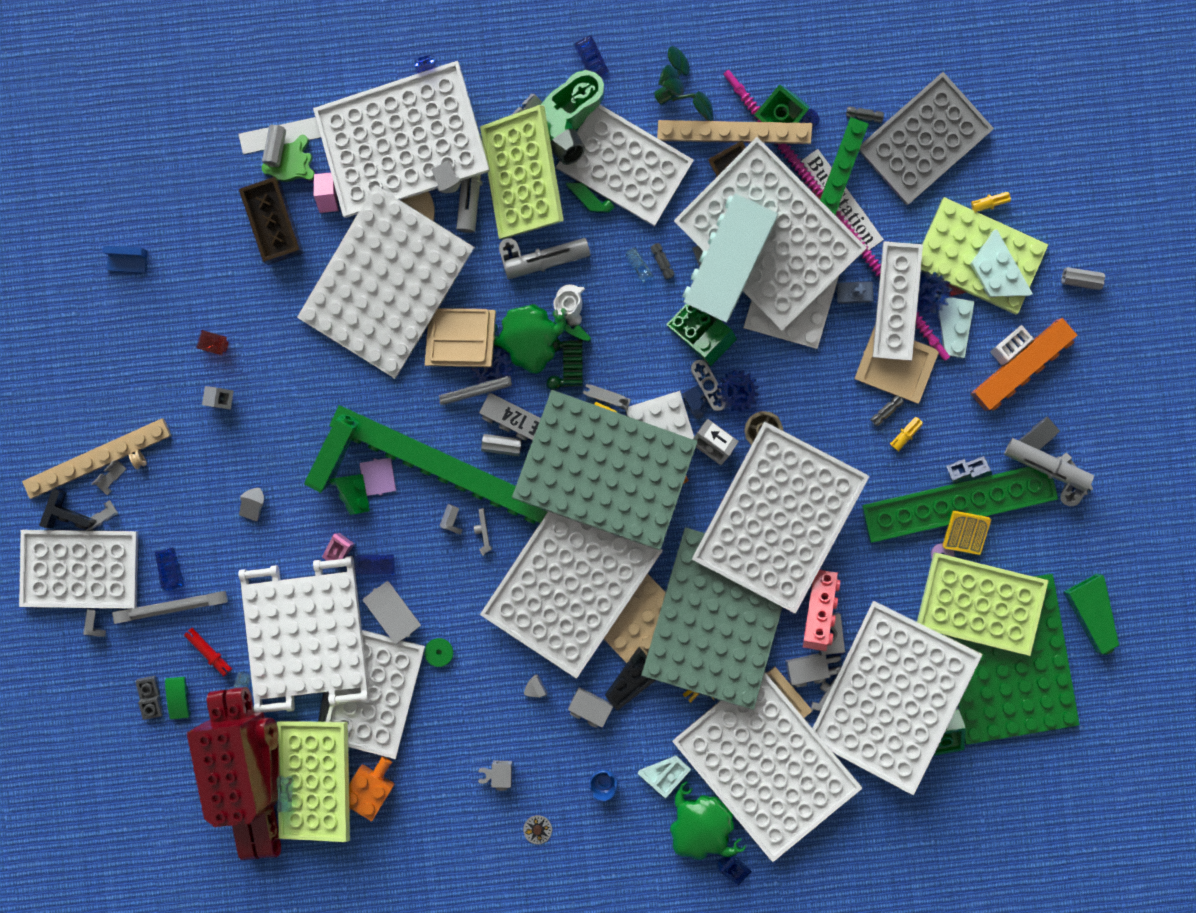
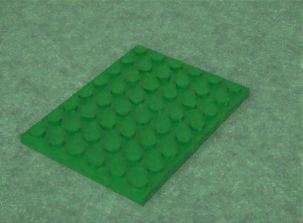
(1017, 691)

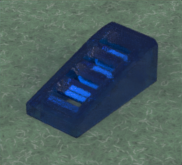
(584, 42)
(175, 568)

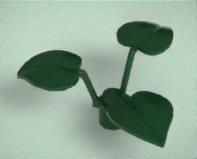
(673, 86)

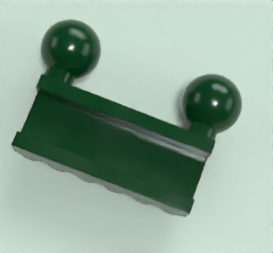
(571, 365)

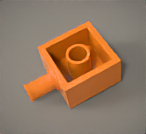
(370, 789)

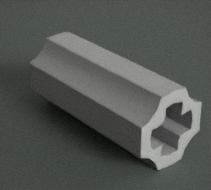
(274, 146)
(1083, 278)
(501, 445)

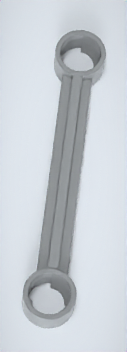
(170, 607)

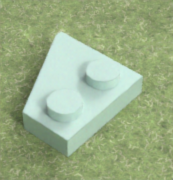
(665, 774)

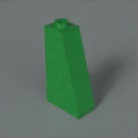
(332, 453)
(1093, 609)

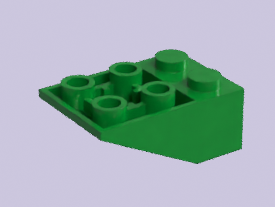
(702, 333)

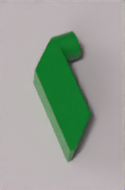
(588, 199)

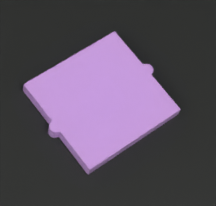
(378, 476)

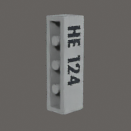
(510, 417)

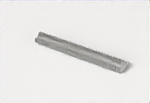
(475, 390)

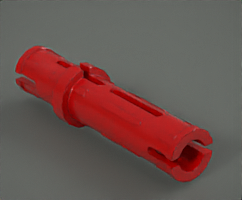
(208, 652)

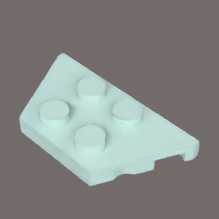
(998, 269)

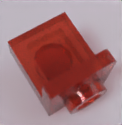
(212, 342)

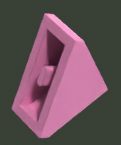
(325, 193)
(337, 548)

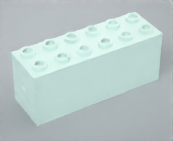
(730, 257)

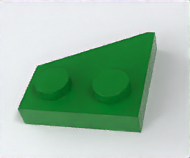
(352, 493)

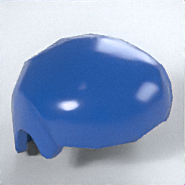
(603, 785)

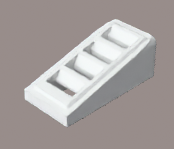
(1003, 354)

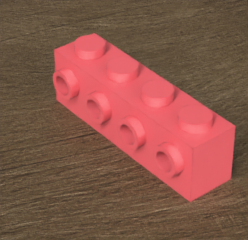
(820, 611)

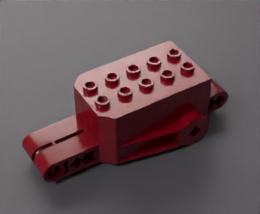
(238, 771)

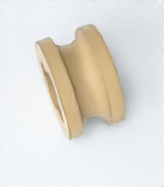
(137, 459)

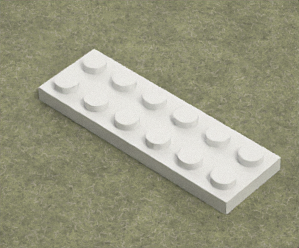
(897, 300)

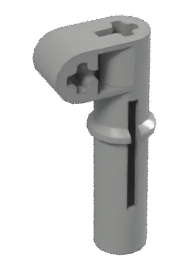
(467, 218)
(540, 259)
(1054, 468)

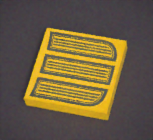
(966, 532)

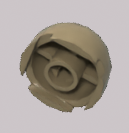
(756, 421)

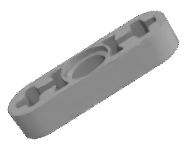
(697, 375)

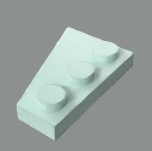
(955, 326)

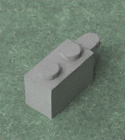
(810, 669)

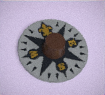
(537, 829)

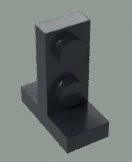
(55, 511)

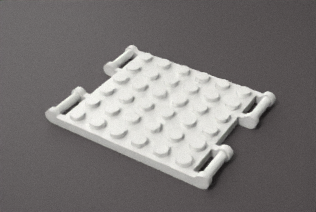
(304, 635)

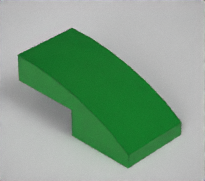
(577, 332)
(176, 697)

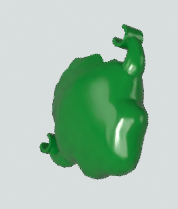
(530, 336)
(702, 827)

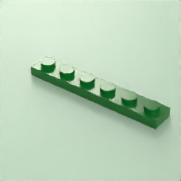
(843, 164)

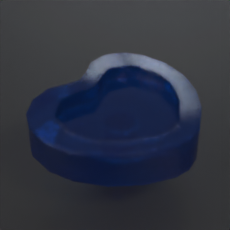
(811, 117)

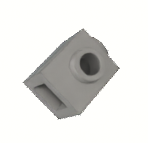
(217, 397)

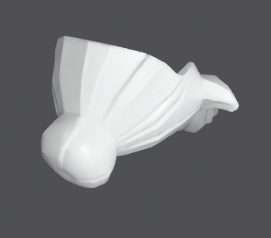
(570, 299)

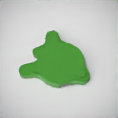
(293, 162)

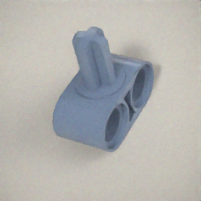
(855, 292)

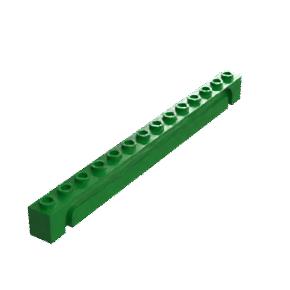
(440, 464)

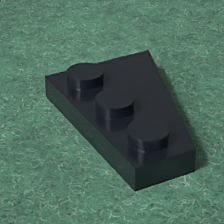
(629, 681)

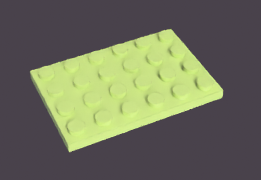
(521, 172)
(957, 238)
(982, 603)
(320, 772)

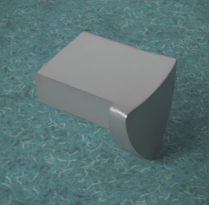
(446, 178)
(251, 504)
(449, 518)
(88, 627)
(535, 687)

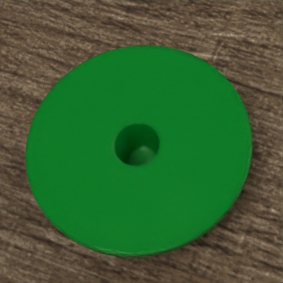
(438, 652)

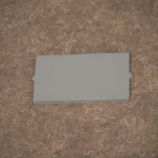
(391, 612)

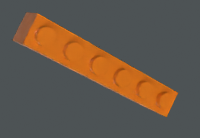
(1024, 364)

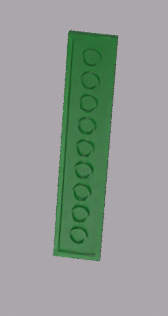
(978, 497)

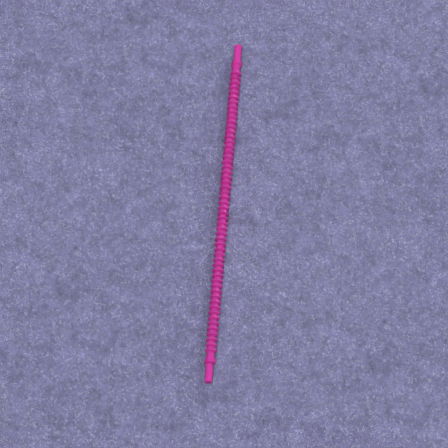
(739, 89)

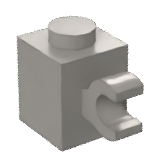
(500, 773)

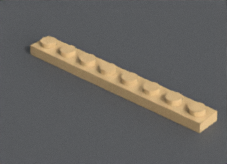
(734, 131)
(96, 458)

